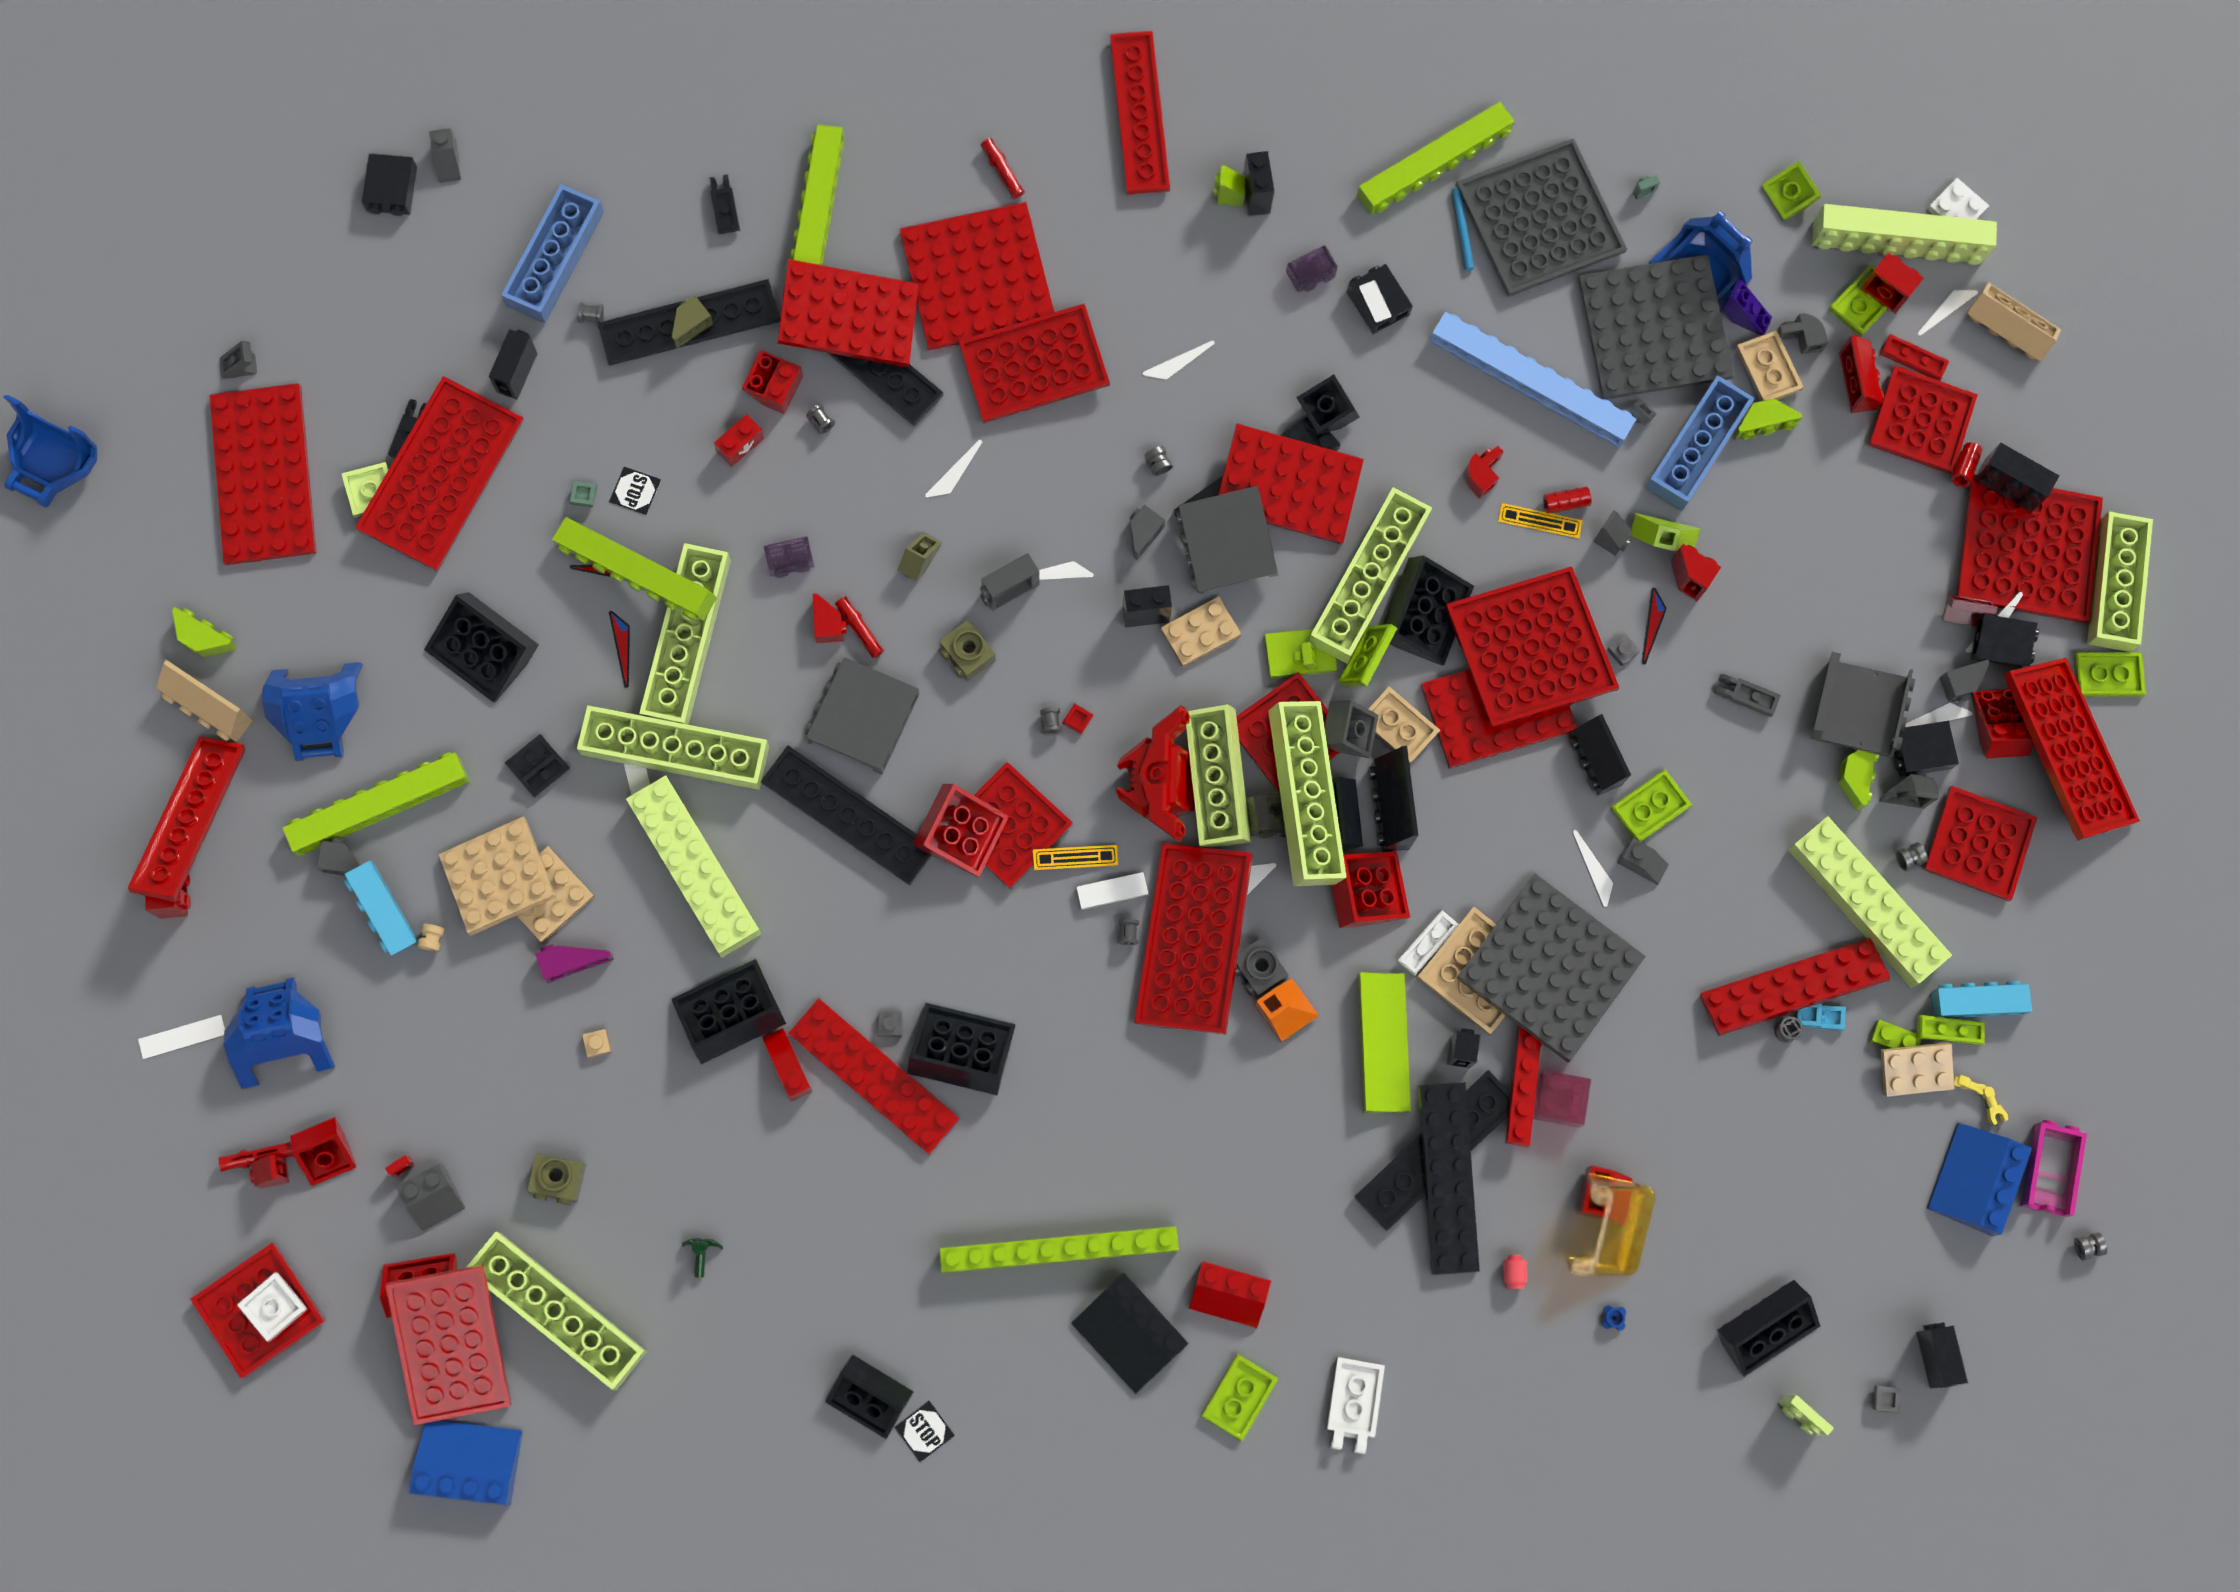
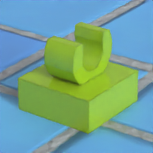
(1306, 656)

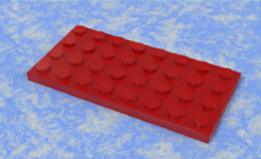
(439, 473)
(262, 474)
(2071, 748)
(1194, 938)

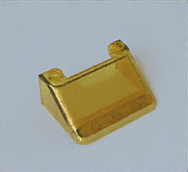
(1621, 1230)

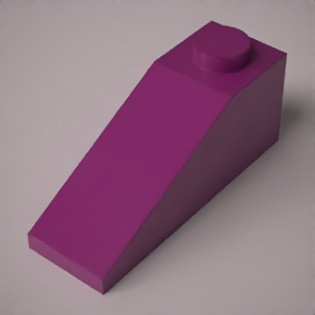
(564, 961)

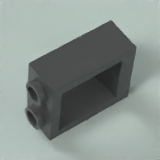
(1009, 582)

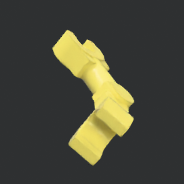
(1987, 1093)

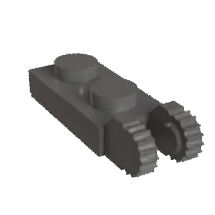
(1748, 695)

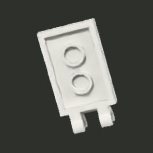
(1355, 1402)

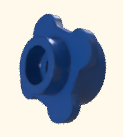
(1620, 1317)

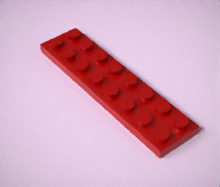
(1139, 113)
(186, 819)
(1794, 986)
(874, 1076)

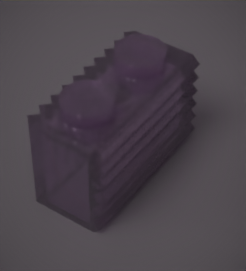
(1312, 269)
(789, 557)

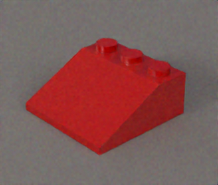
(960, 829)
(1371, 890)

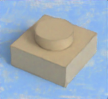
(597, 1043)

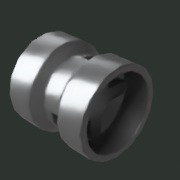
(1158, 460)
(1912, 856)
(1784, 1031)
(2090, 1246)

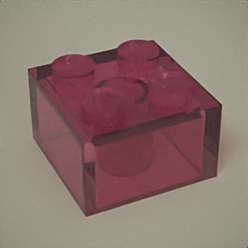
(1562, 1099)

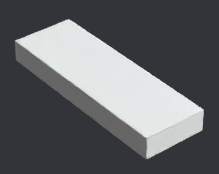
(1112, 891)
(1428, 943)

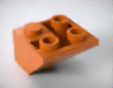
(1286, 1009)

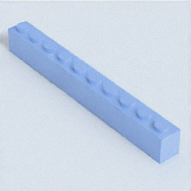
(1532, 379)

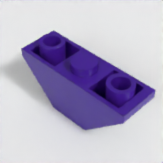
(1746, 310)

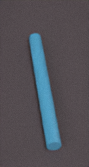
(1462, 227)

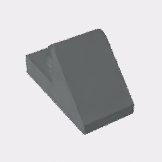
(238, 361)

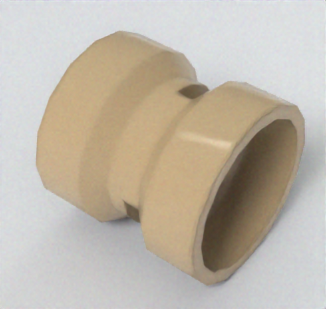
(430, 937)

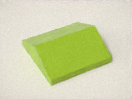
(1792, 190)

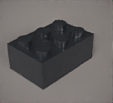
(2016, 477)

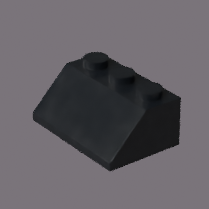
(1599, 755)
(1348, 812)
(869, 1396)

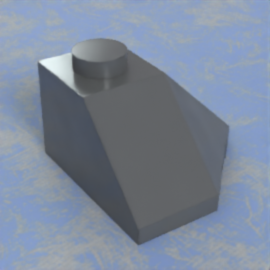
(1913, 792)

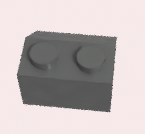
(1350, 728)
(430, 1196)

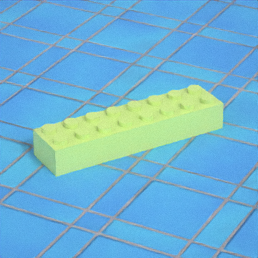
(1904, 234)
(1369, 575)
(685, 641)
(673, 747)
(1307, 793)
(693, 866)
(1869, 902)
(558, 1311)

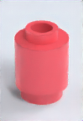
(1515, 1272)

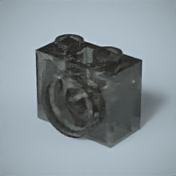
(1261, 820)

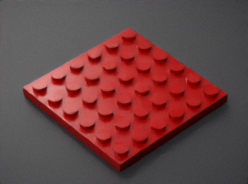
(976, 273)
(2036, 552)
(1531, 647)

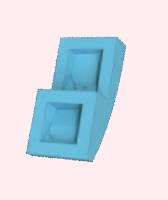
(1823, 1017)

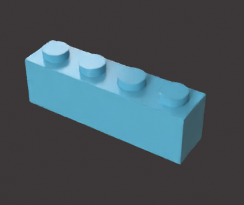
(381, 908)
(1981, 1000)

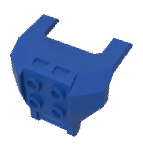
(1725, 245)
(46, 454)
(312, 709)
(273, 1026)

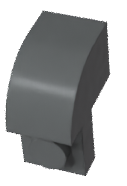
(1808, 330)

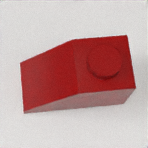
(827, 621)
(269, 1172)

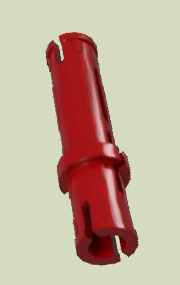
(998, 161)
(862, 631)
(245, 1158)

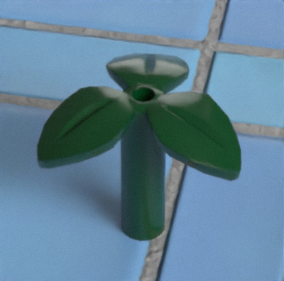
(699, 1247)

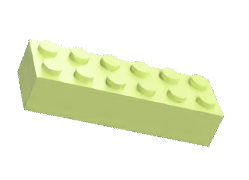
(2120, 582)
(1217, 777)

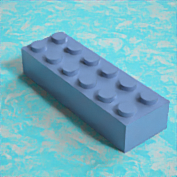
(552, 253)
(1699, 443)

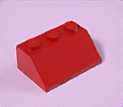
(1861, 375)
(412, 1269)
(1229, 1294)

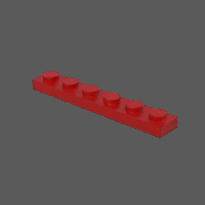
(1523, 1089)

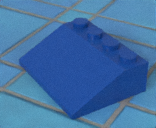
(1979, 1179)
(466, 1462)

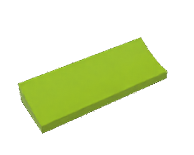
(1384, 1043)

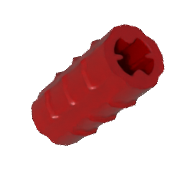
(1967, 464)
(1567, 500)

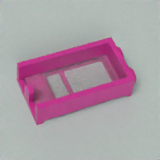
(2054, 1169)

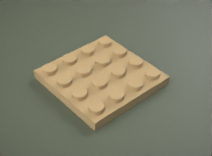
(497, 876)
(1450, 960)

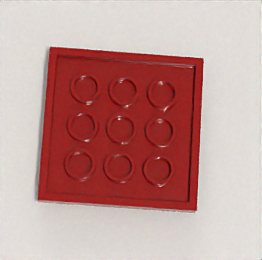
(1923, 419)
(1255, 727)
(1030, 825)
(1980, 843)
(231, 1327)

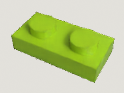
(1892, 1036)

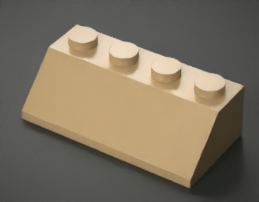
(2014, 322)
(202, 702)

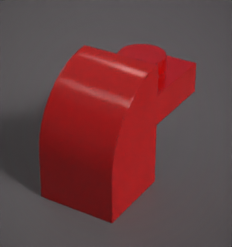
(1479, 474)

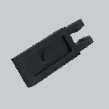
(724, 207)
(405, 427)

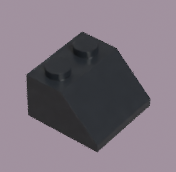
(1328, 406)

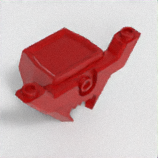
(1160, 776)

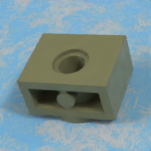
(966, 664)
(564, 1190)

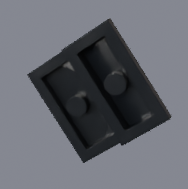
(537, 765)

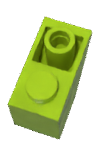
(1229, 187)

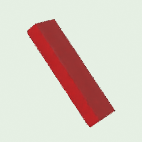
(1914, 357)

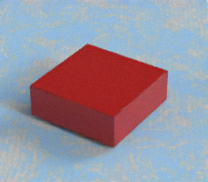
(1078, 719)
(399, 1166)

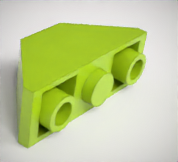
(1767, 418)
(1663, 532)
(200, 635)
(1856, 776)

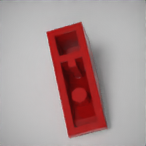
(787, 1064)

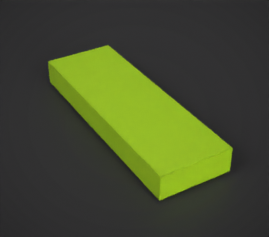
(1950, 1030)

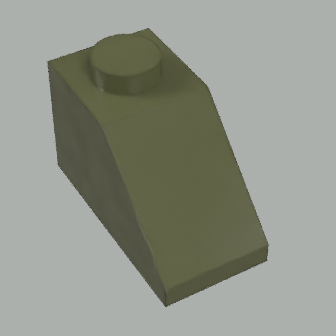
(690, 321)
(918, 556)

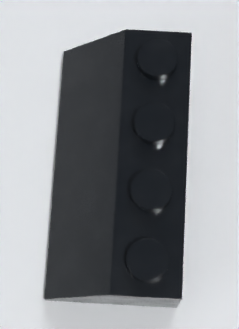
(1769, 1327)

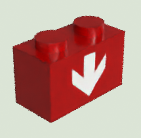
(739, 440)

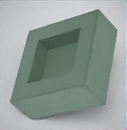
(1646, 186)
(583, 494)

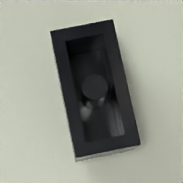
(1463, 1048)

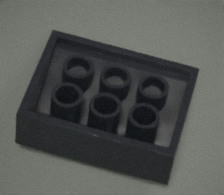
(1420, 609)
(480, 646)
(1394, 800)
(728, 1011)
(961, 1049)
(1129, 1333)

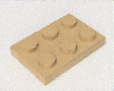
(1769, 367)
(1200, 631)
(1402, 724)
(1917, 1069)

